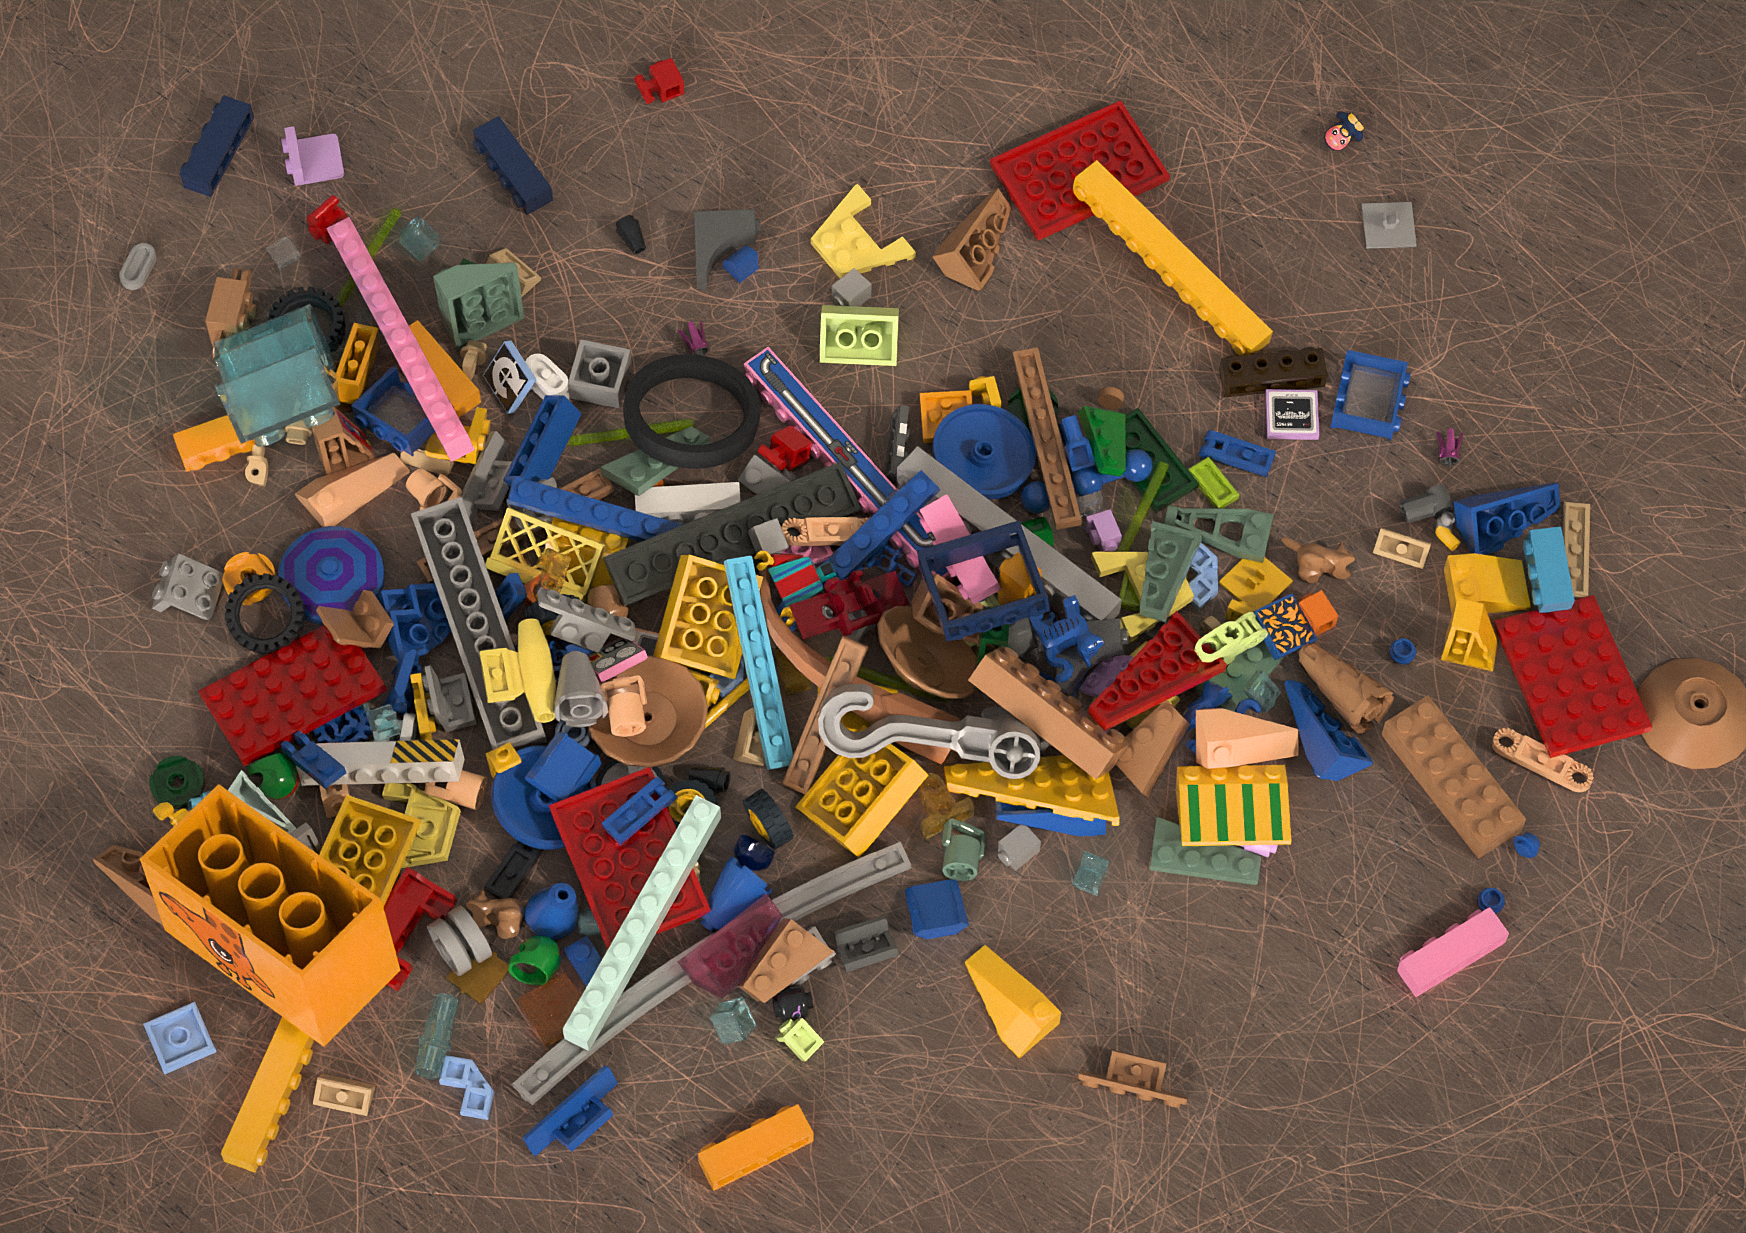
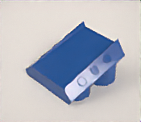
(401, 690)
(563, 768)
(936, 909)

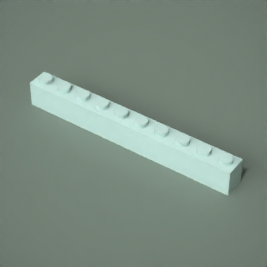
(642, 923)

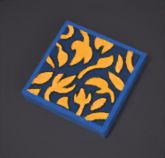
(1285, 625)

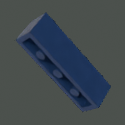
(216, 146)
(512, 165)

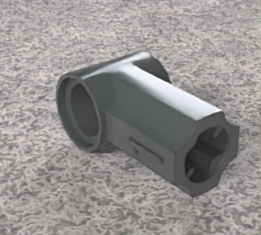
(1431, 503)

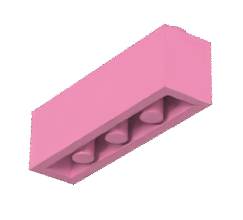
(946, 525)
(1452, 951)

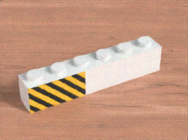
(395, 762)

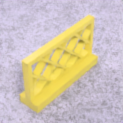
(506, 565)

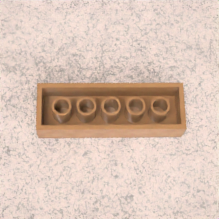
(1048, 711)
(1453, 776)

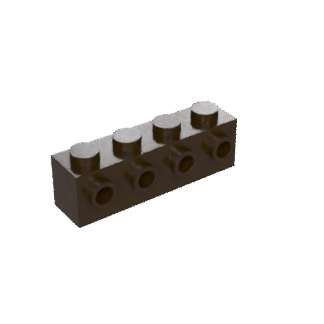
(1273, 371)

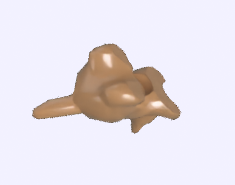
(1316, 559)
(503, 913)

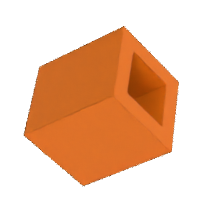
(1318, 612)

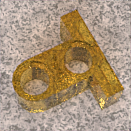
(941, 799)

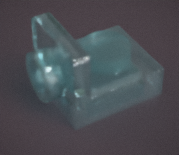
(1263, 690)

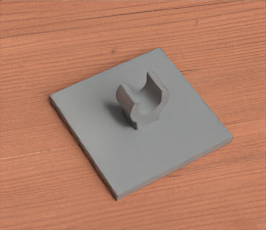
(1388, 225)

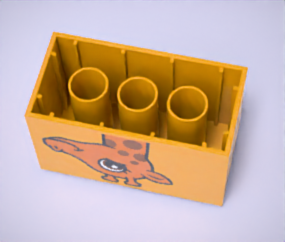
(271, 914)

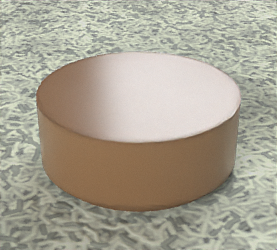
(1110, 398)

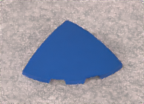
(417, 618)

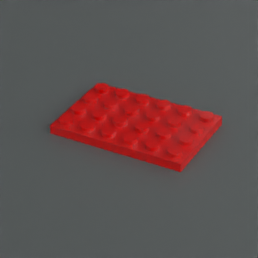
(1043, 171)
(1572, 677)
(290, 693)
(617, 873)

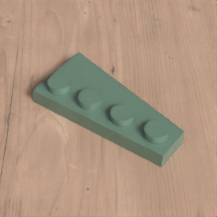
(640, 471)
(1167, 565)
(1209, 862)

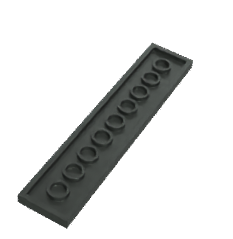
(724, 535)

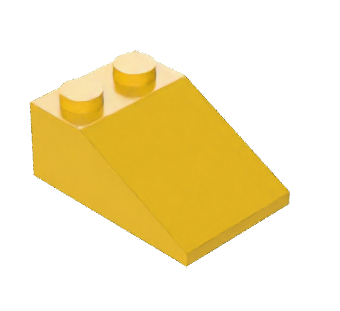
(1488, 580)

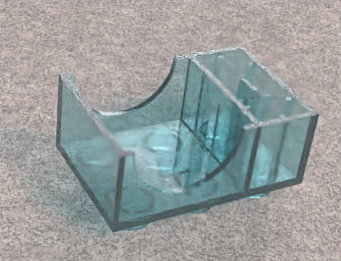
(277, 377)

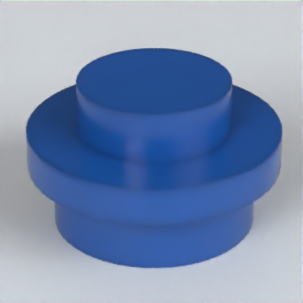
(1402, 651)
(1527, 845)
(1491, 898)

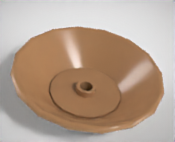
(925, 657)
(676, 710)
(1692, 734)

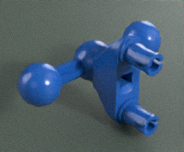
(1081, 464)

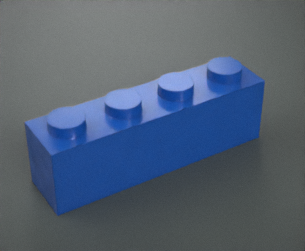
(544, 440)

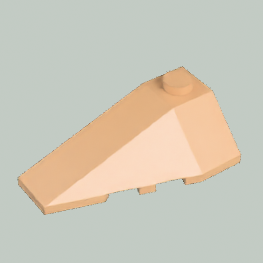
(347, 490)
(1239, 739)

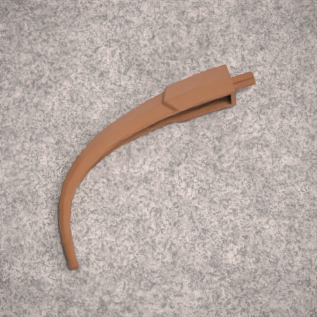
(816, 667)

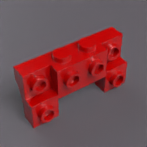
(405, 907)

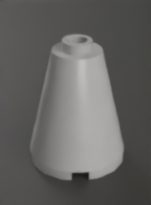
(578, 692)

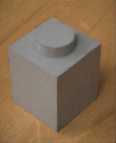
(851, 290)
(768, 537)
(1018, 847)

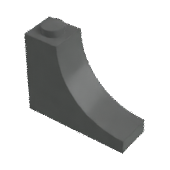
(718, 234)
(1114, 640)

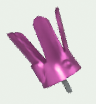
(699, 345)
(1450, 452)

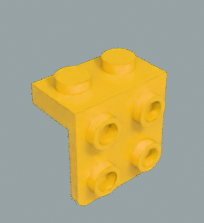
(477, 435)

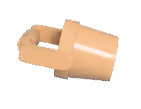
(430, 489)

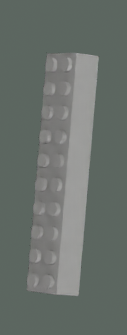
(978, 514)
(473, 616)

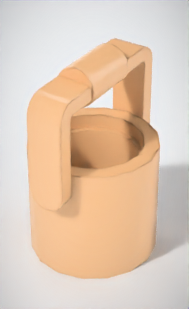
(626, 708)
(467, 792)

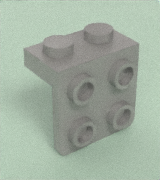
(188, 587)
(450, 700)

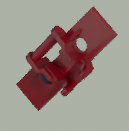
(846, 597)

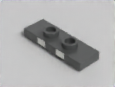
(896, 442)

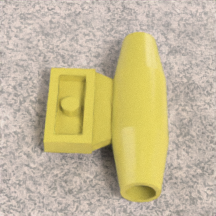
(527, 671)

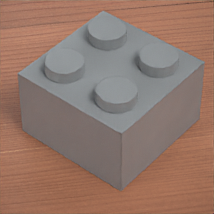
(599, 373)

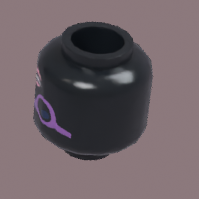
(792, 1003)

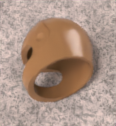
(608, 599)

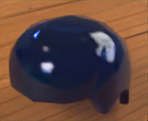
(753, 853)

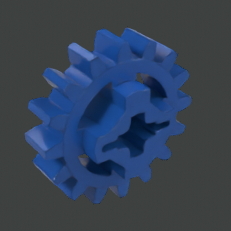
(352, 732)

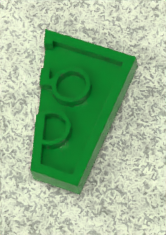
(1107, 438)

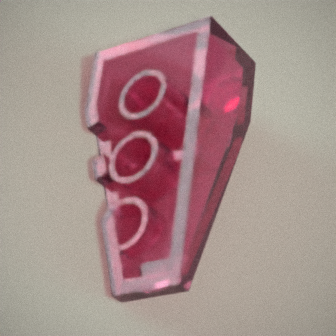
(727, 955)

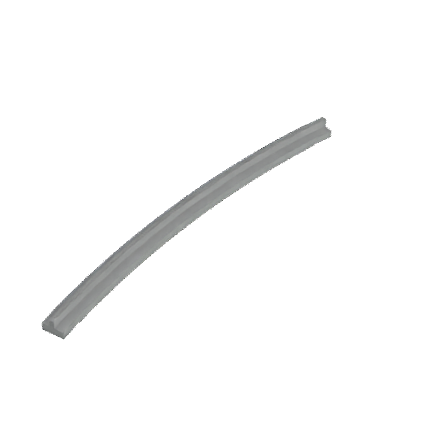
(671, 977)

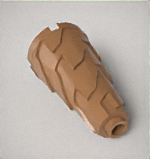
(1350, 691)

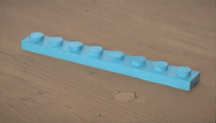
(759, 662)

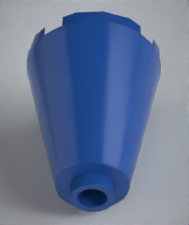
(732, 894)
(553, 911)

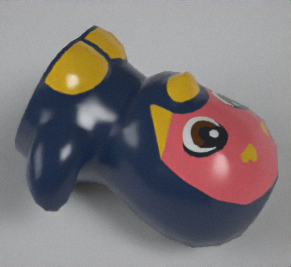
(1342, 133)

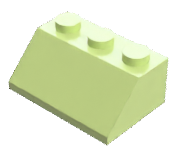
(859, 335)

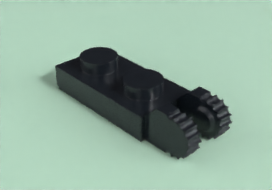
(512, 871)

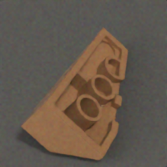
(971, 247)
(953, 603)
(126, 871)

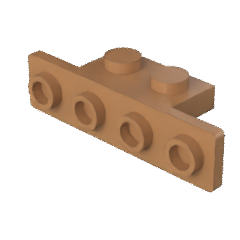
(1134, 1075)

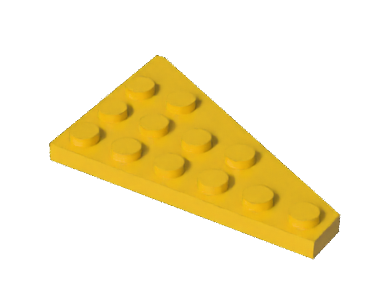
(1053, 784)

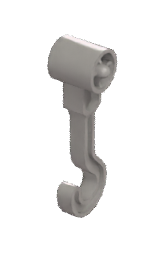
(1002, 741)

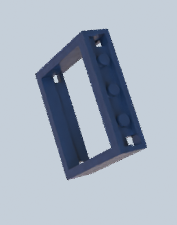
(973, 547)

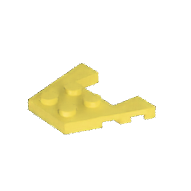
(848, 246)
(1134, 565)
(437, 827)

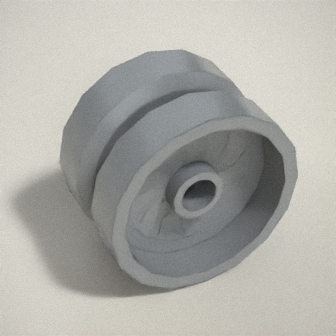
(459, 940)

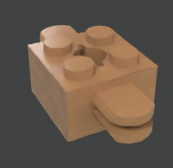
(230, 306)

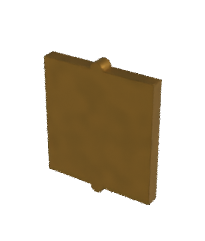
(481, 979)

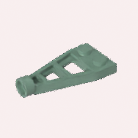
(1254, 537)

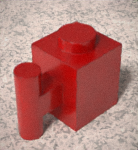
(664, 80)
(323, 217)
(787, 449)

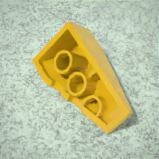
(1015, 1005)

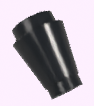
(630, 232)
(714, 777)

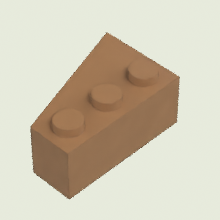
(1152, 746)

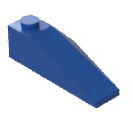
(1496, 517)
(1324, 742)
(1046, 819)

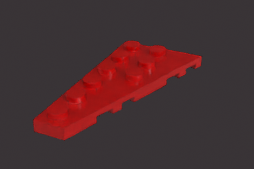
(1156, 674)

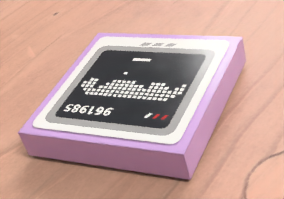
(1292, 414)

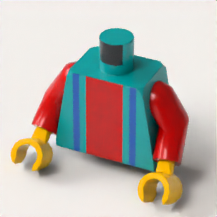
(795, 578)

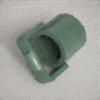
(962, 851)

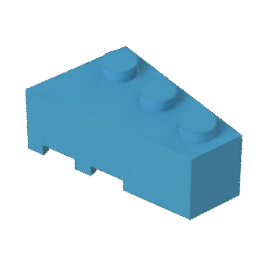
(1548, 569)

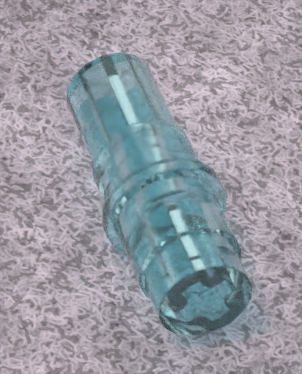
(436, 1036)

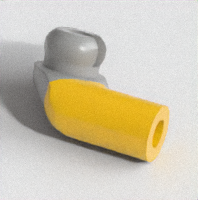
(1444, 530)

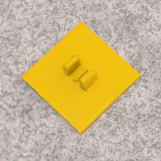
(1255, 582)

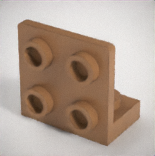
(363, 627)

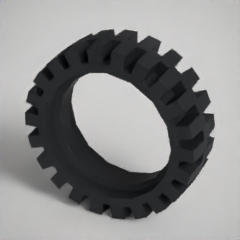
(315, 299)
(247, 587)

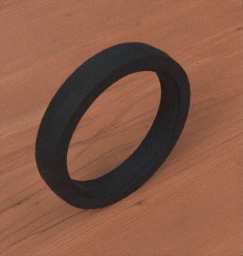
(684, 454)

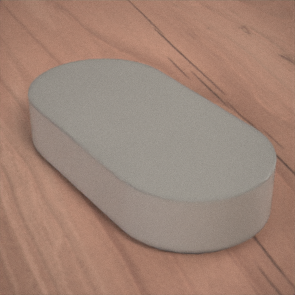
(138, 266)

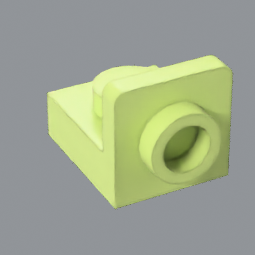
(799, 1038)

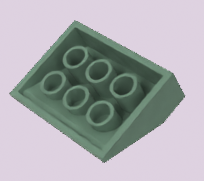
(478, 300)

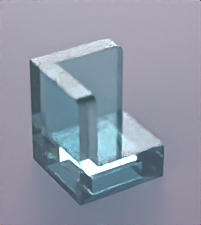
(419, 238)
(382, 722)
(1091, 873)
(733, 1020)

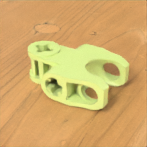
(1232, 639)

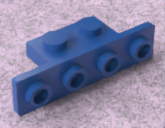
(576, 1116)

